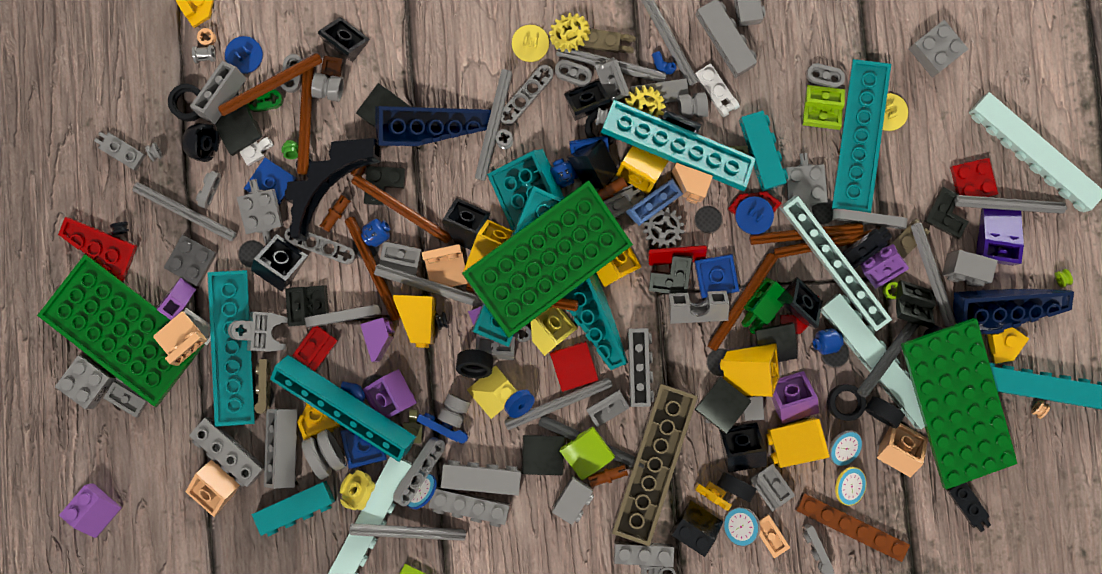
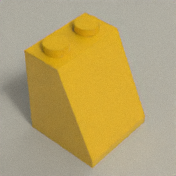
(641, 169)
(487, 239)
(418, 318)
(752, 370)
(797, 442)

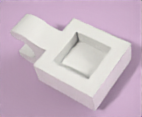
(255, 151)

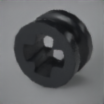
(119, 228)
(441, 320)

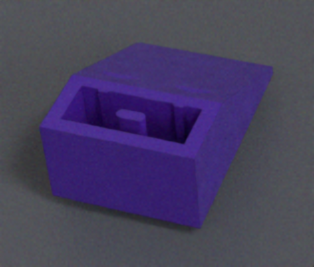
(1001, 236)

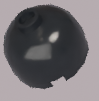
(200, 142)

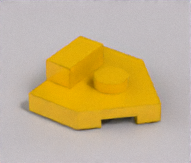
(196, 10)
(1006, 345)
(314, 422)
(713, 493)

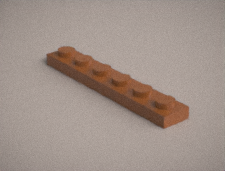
(852, 527)

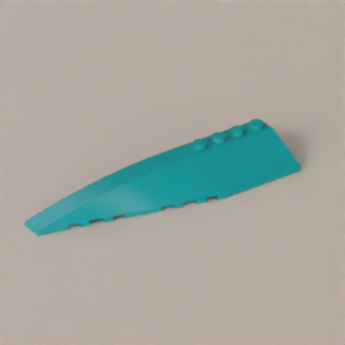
(593, 314)

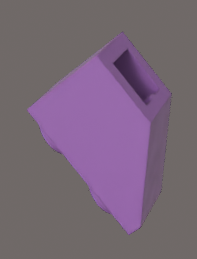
(176, 299)

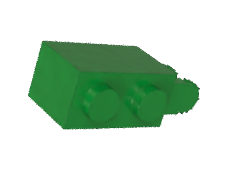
(763, 305)

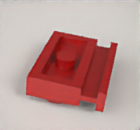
(315, 348)

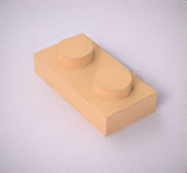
(772, 537)

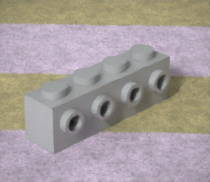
(726, 37)
(639, 371)
(280, 448)
(227, 452)
(481, 479)
(469, 505)

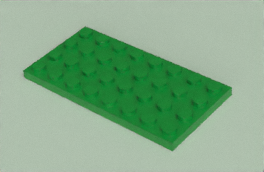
(547, 259)
(114, 329)
(959, 403)

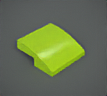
(823, 107)
(587, 453)

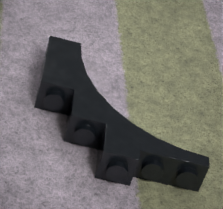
(322, 175)

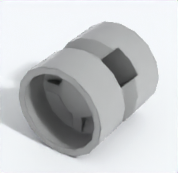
(324, 86)
(693, 105)
(454, 410)

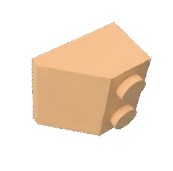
(691, 182)
(903, 449)
(212, 488)

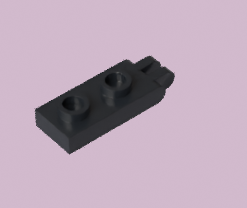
(867, 246)
(969, 506)

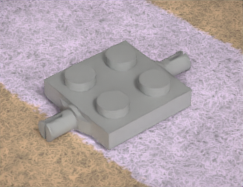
(807, 182)
(260, 211)

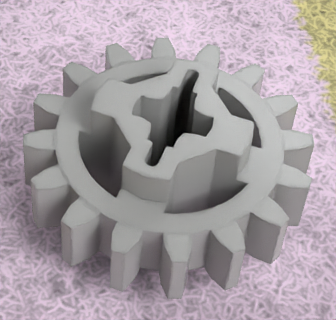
(666, 215)

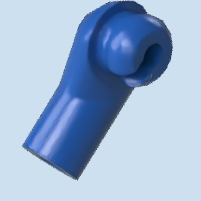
(661, 65)
(355, 390)

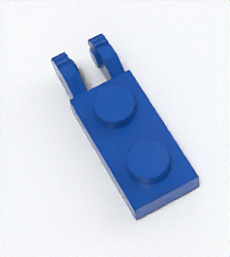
(444, 428)

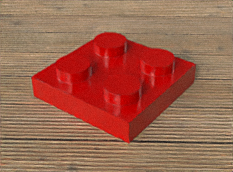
(974, 178)

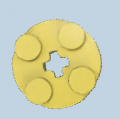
(356, 499)

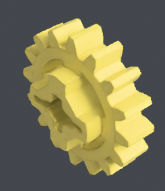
(569, 32)
(651, 103)

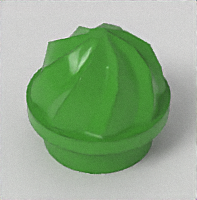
(290, 149)

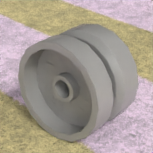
(324, 454)

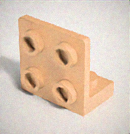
(445, 265)
(179, 339)

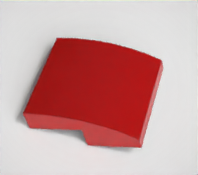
(574, 366)

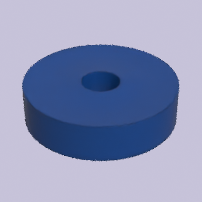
(519, 403)

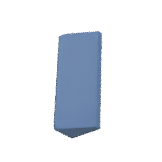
(654, 202)

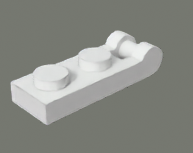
(716, 90)

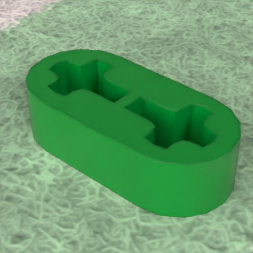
(267, 105)

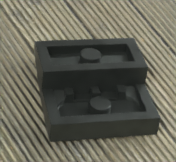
(378, 97)
(238, 129)
(305, 302)
(915, 304)
(783, 336)
(723, 405)
(542, 455)

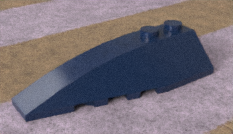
(426, 125)
(1009, 307)

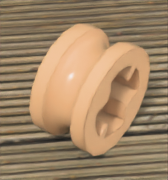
(202, 32)
(1040, 409)

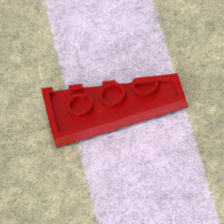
(105, 249)

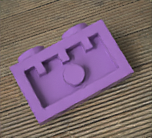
(884, 266)

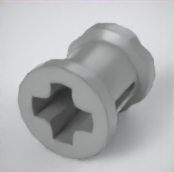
(203, 53)
(507, 134)

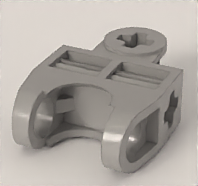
(258, 331)

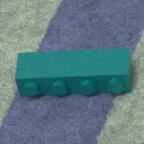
(762, 147)
(292, 508)

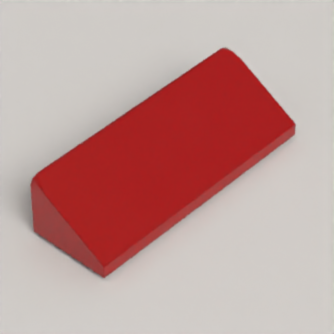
(664, 255)

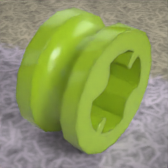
(1063, 278)
(887, 287)

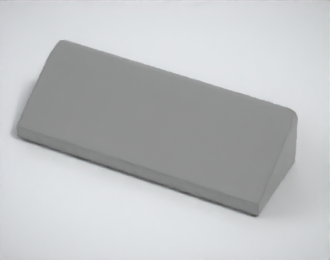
(668, 90)

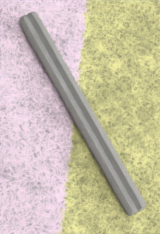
(670, 41)
(626, 68)
(493, 124)
(1010, 204)
(184, 211)
(933, 274)
(428, 285)
(559, 403)
(407, 532)

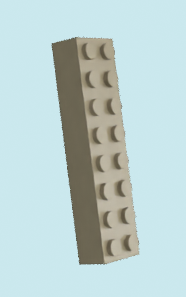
(659, 454)

